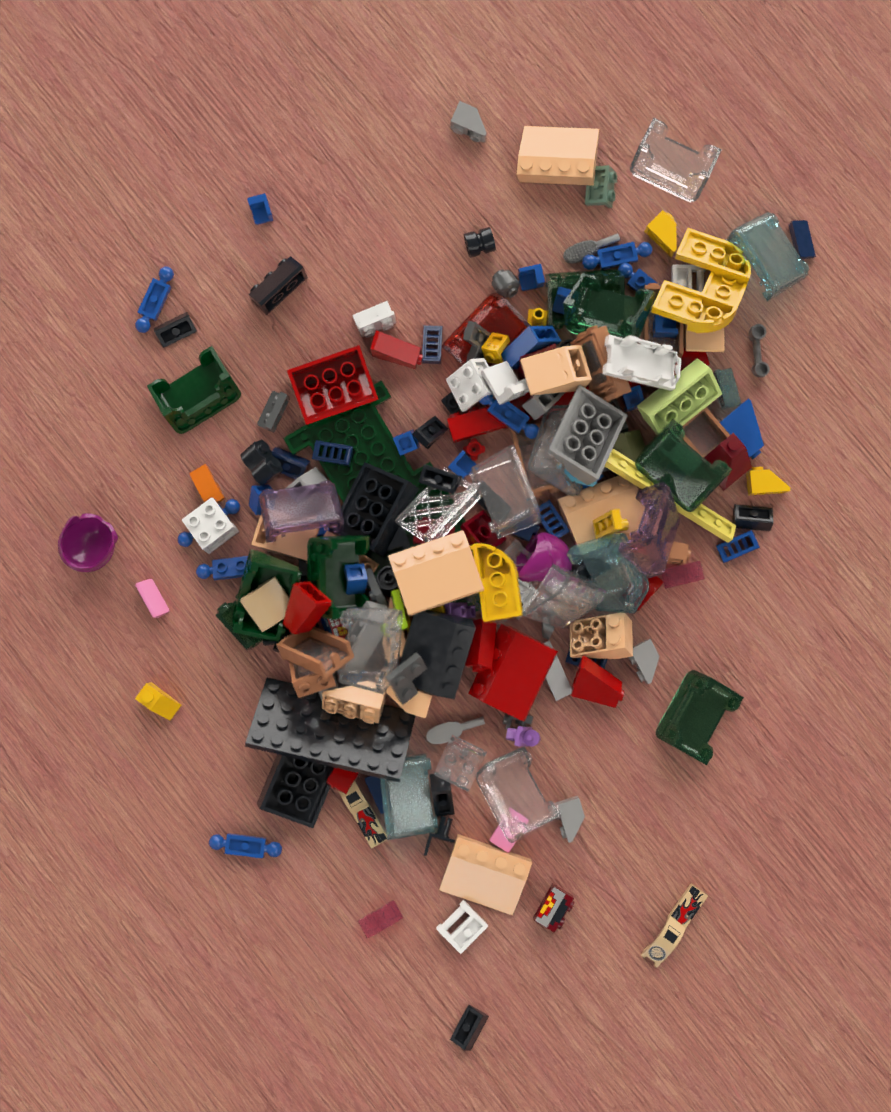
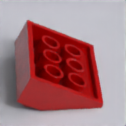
(332, 385)
(516, 672)

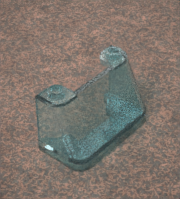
(770, 254)
(613, 572)
(408, 803)

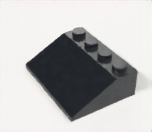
(374, 505)
(443, 646)
(295, 790)

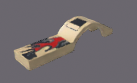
(364, 815)
(675, 925)

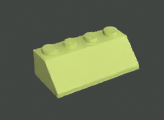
(691, 395)

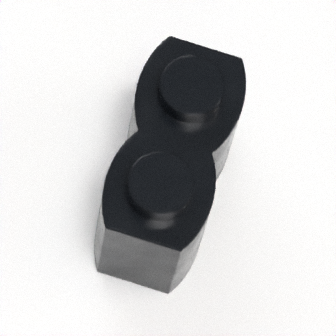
(261, 462)

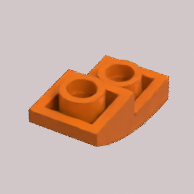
(206, 484)

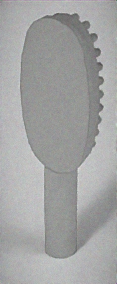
(578, 251)
(444, 731)

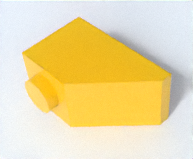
(663, 232)
(764, 482)
(158, 701)

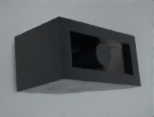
(441, 796)

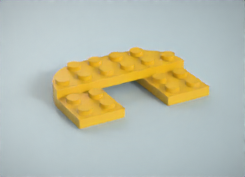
(722, 292)
(500, 582)

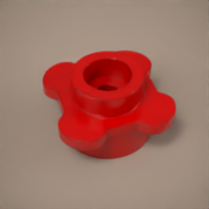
(474, 444)

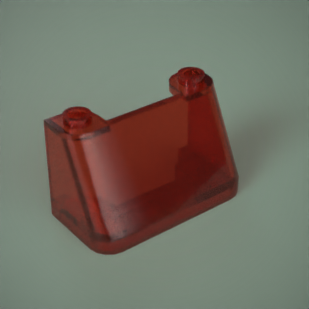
(492, 314)

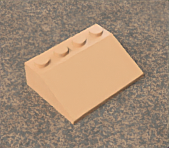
(558, 155)
(598, 500)
(436, 573)
(485, 874)

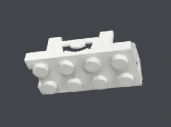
(642, 363)

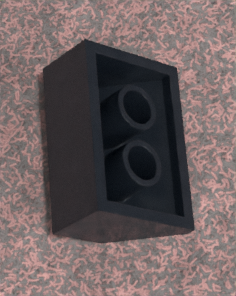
(278, 285)

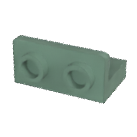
(603, 190)

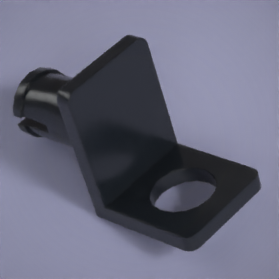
(442, 833)

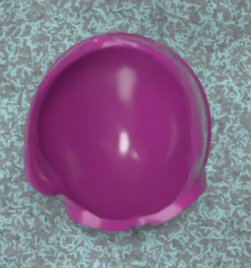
(87, 542)
(545, 552)

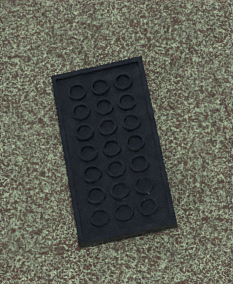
(309, 733)

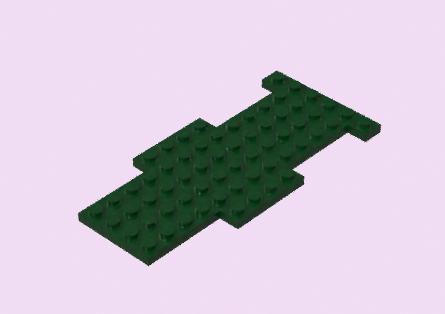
(372, 444)

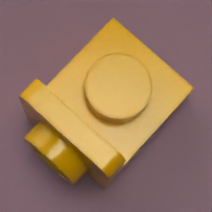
(494, 347)

